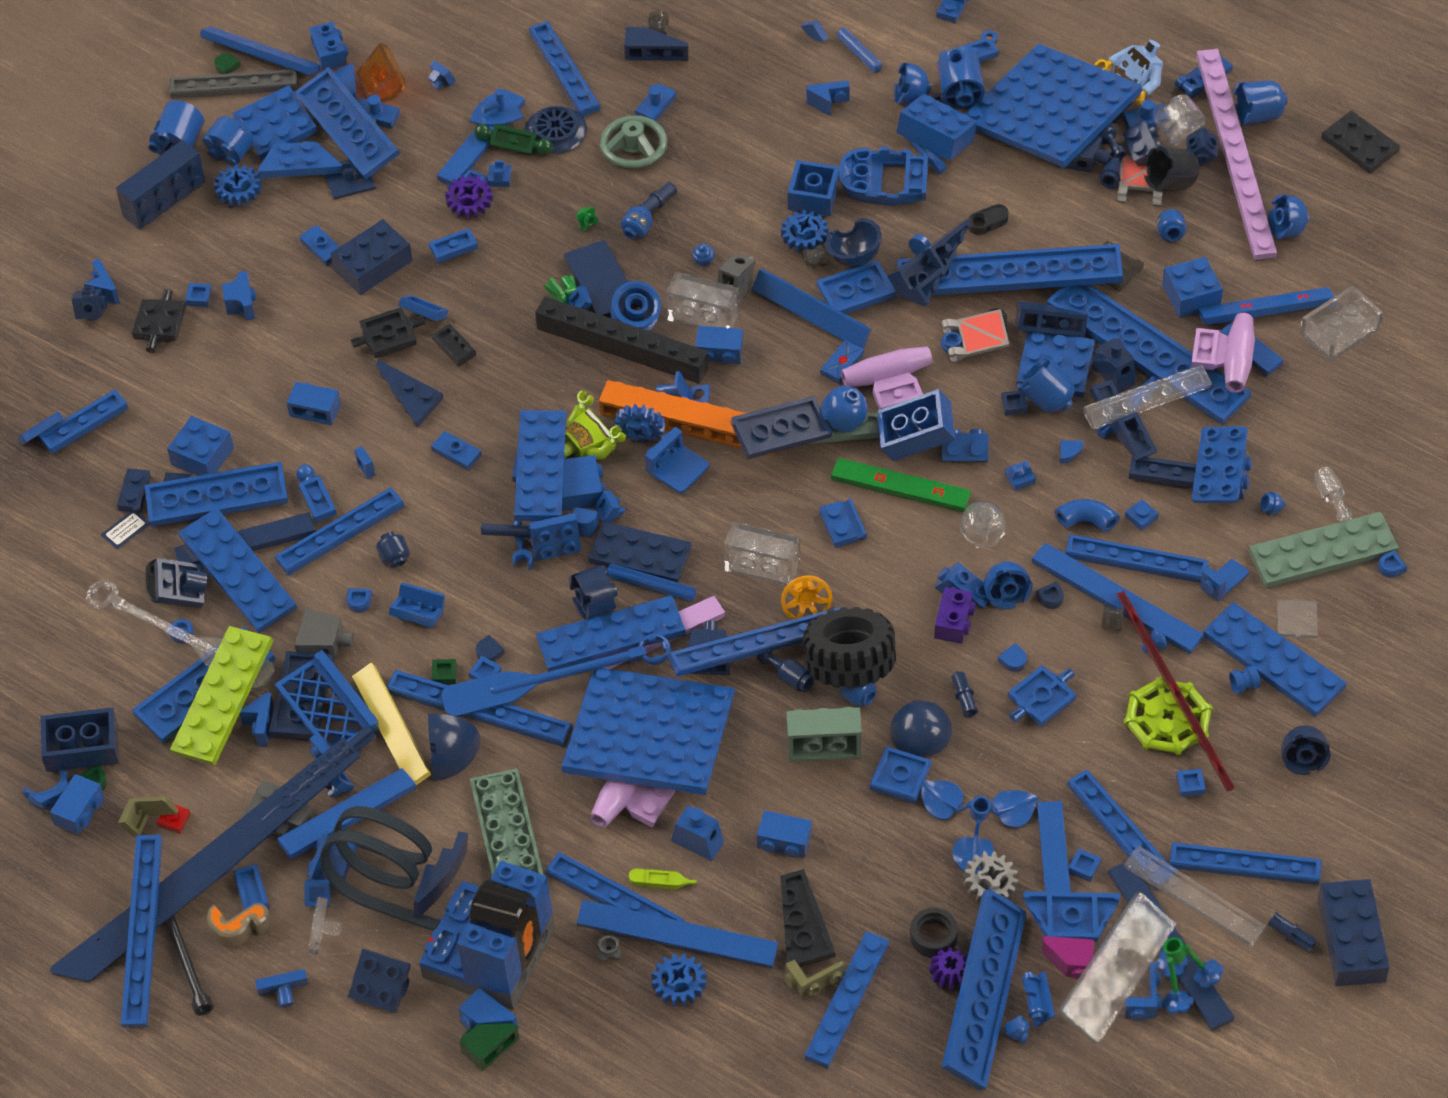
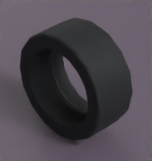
(933, 915)

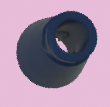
(1111, 174)

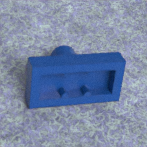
(656, 102)
(1146, 112)
(383, 114)
(282, 986)

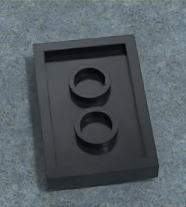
(1360, 142)

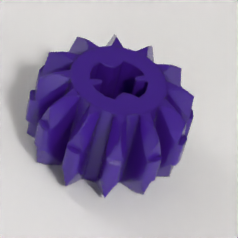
(941, 967)

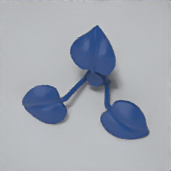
(945, 797)

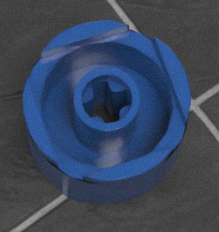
(227, 140)

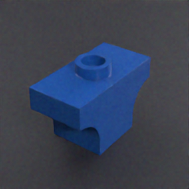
(239, 296)

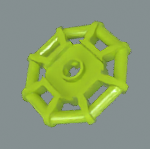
(1154, 713)

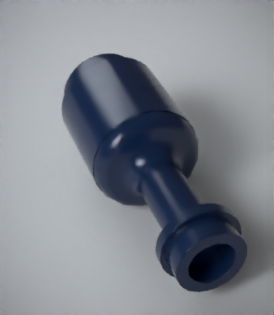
(1108, 136)
(789, 671)

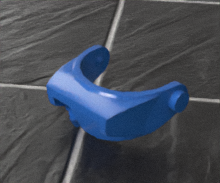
(48, 798)

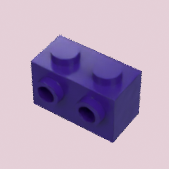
(954, 614)

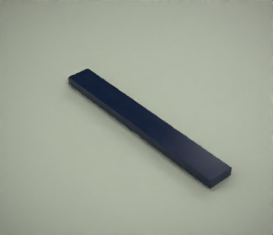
(1206, 1000)

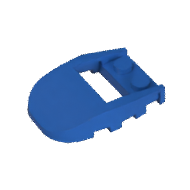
(863, 175)

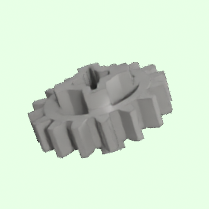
(992, 875)

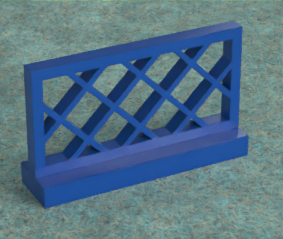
(341, 689)

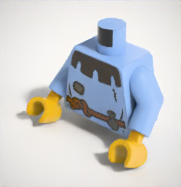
(1138, 65)

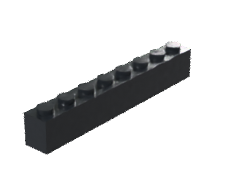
(622, 339)

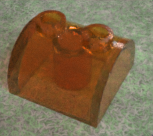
(381, 74)

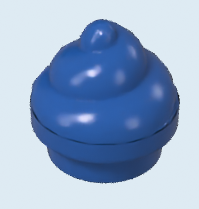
(703, 254)
(1272, 503)
(1017, 1029)

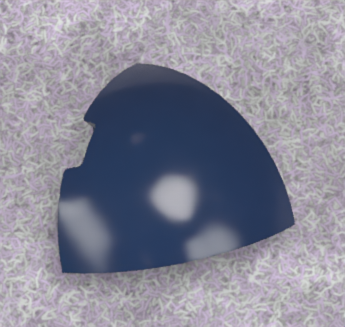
(452, 744)

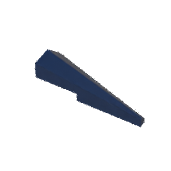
(920, 275)

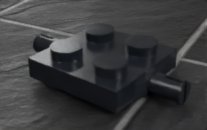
(159, 320)
(388, 332)

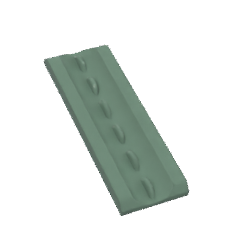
(505, 820)

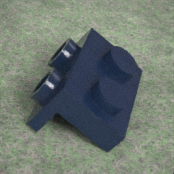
(1141, 140)

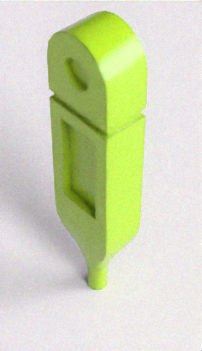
(658, 879)

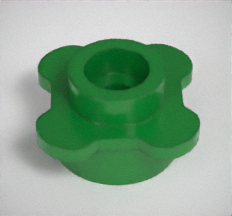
(586, 217)

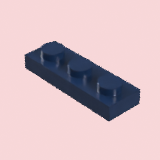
(1163, 471)

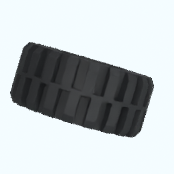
(849, 647)

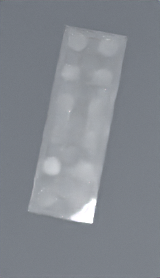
(1116, 968)

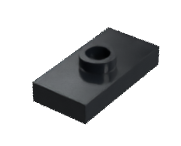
(454, 345)

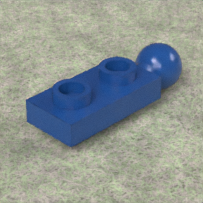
(315, 494)

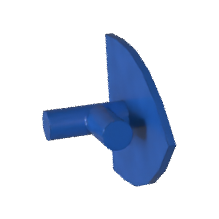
(496, 109)

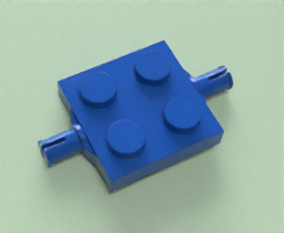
(1042, 695)

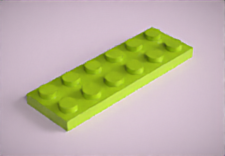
(221, 695)

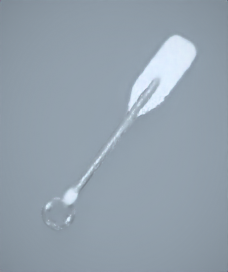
(204, 646)

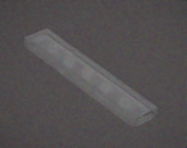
(1147, 396)
(1195, 896)

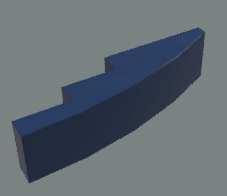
(1127, 428)
(438, 877)

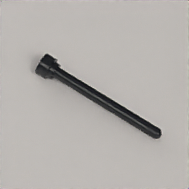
(201, 1001)

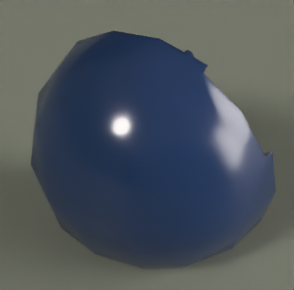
(857, 245)
(921, 728)

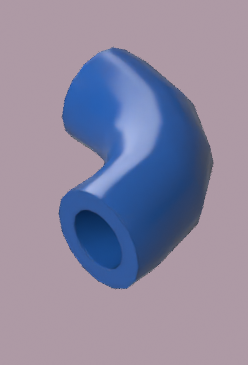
(1087, 511)

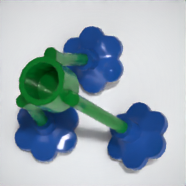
(1172, 963)

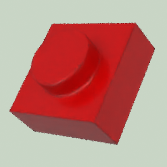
(174, 822)

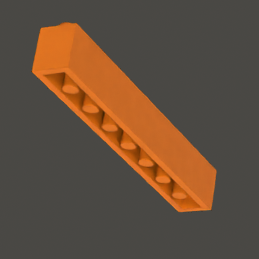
(689, 416)

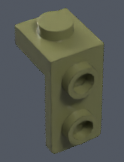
(139, 809)
(809, 987)

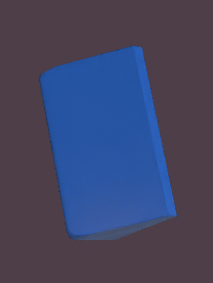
(347, 77)

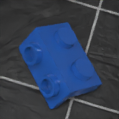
(967, 447)
(418, 605)

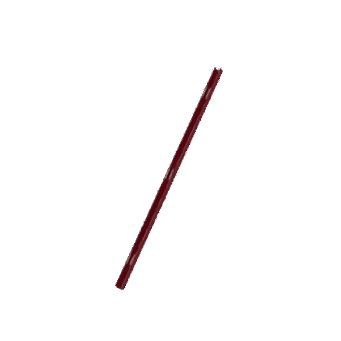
(1177, 694)

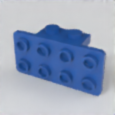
(1222, 465)

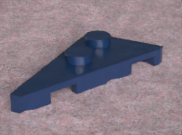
(413, 394)

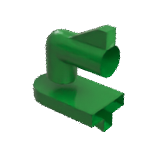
(556, 291)

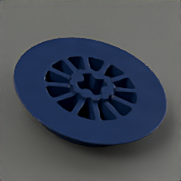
(570, 131)

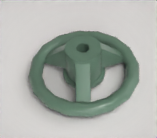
(632, 140)

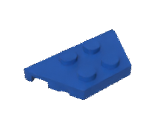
(298, 160)
(1071, 913)

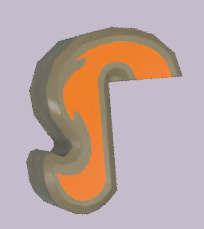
(238, 929)

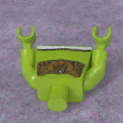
(587, 434)

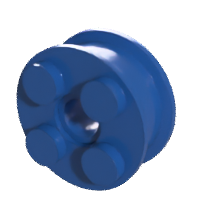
(636, 293)

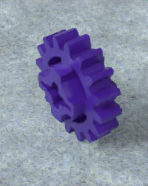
(468, 196)

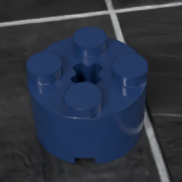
(593, 592)

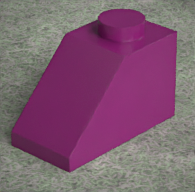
(1068, 954)

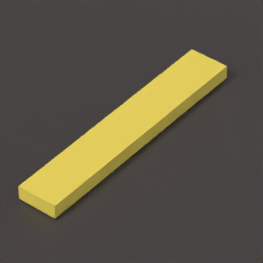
(391, 723)

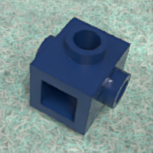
(1203, 145)
(89, 303)

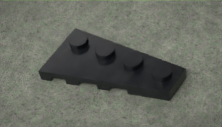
(804, 927)

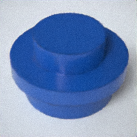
(951, 340)

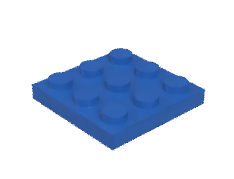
(275, 121)
(1069, 352)

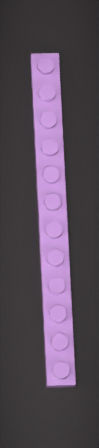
(1236, 155)

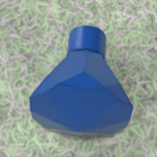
(1158, 639)

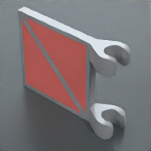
(1133, 178)
(978, 334)

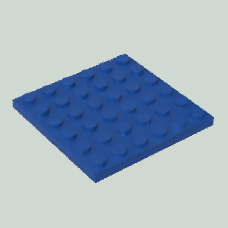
(1052, 105)
(649, 730)

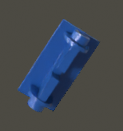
(1039, 997)

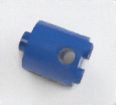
(960, 77)
(176, 123)

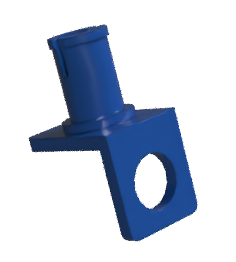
(681, 389)

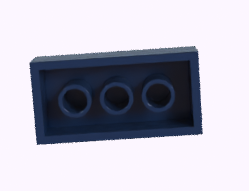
(160, 184)
(1353, 932)

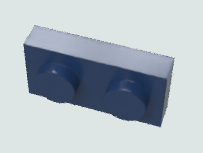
(133, 490)

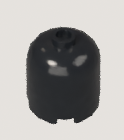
(1171, 168)

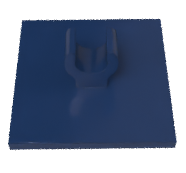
(348, 182)

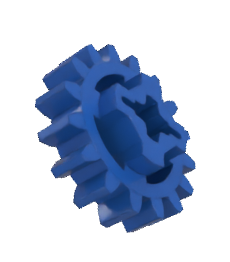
(237, 185)
(804, 231)
(640, 423)
(679, 981)

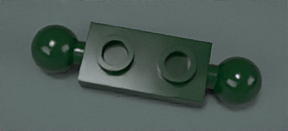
(513, 139)

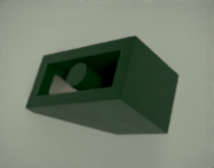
(488, 1042)

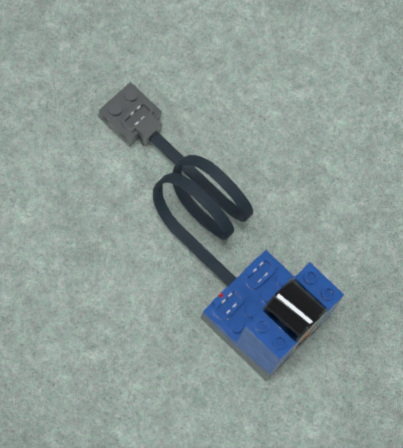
(488, 930)

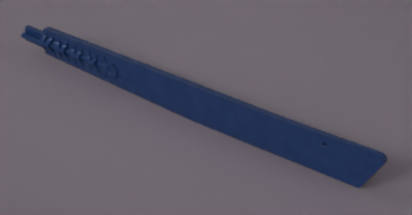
(215, 859)

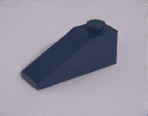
(651, 45)
(1050, 319)

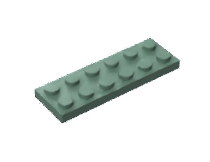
(1322, 549)

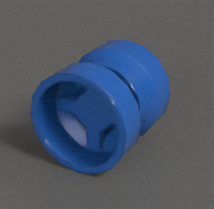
(1244, 679)

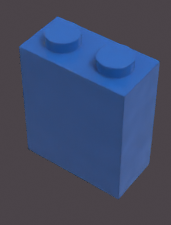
(581, 482)

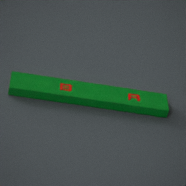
(901, 485)

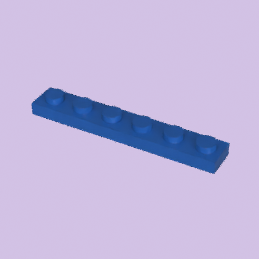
(846, 1000)

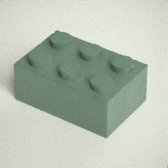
(824, 734)

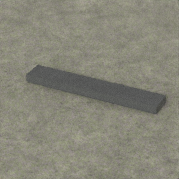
(232, 83)

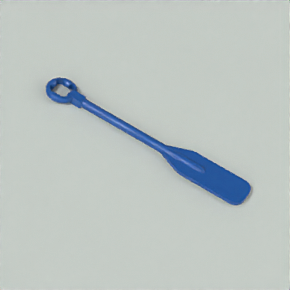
(510, 686)

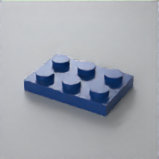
(856, 288)

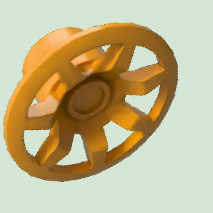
(805, 595)

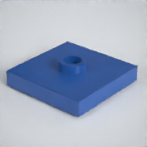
(900, 775)

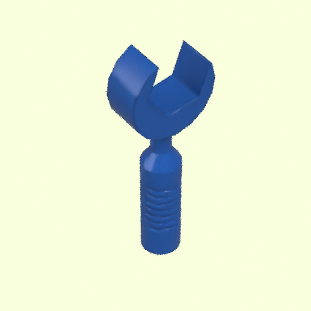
(522, 553)

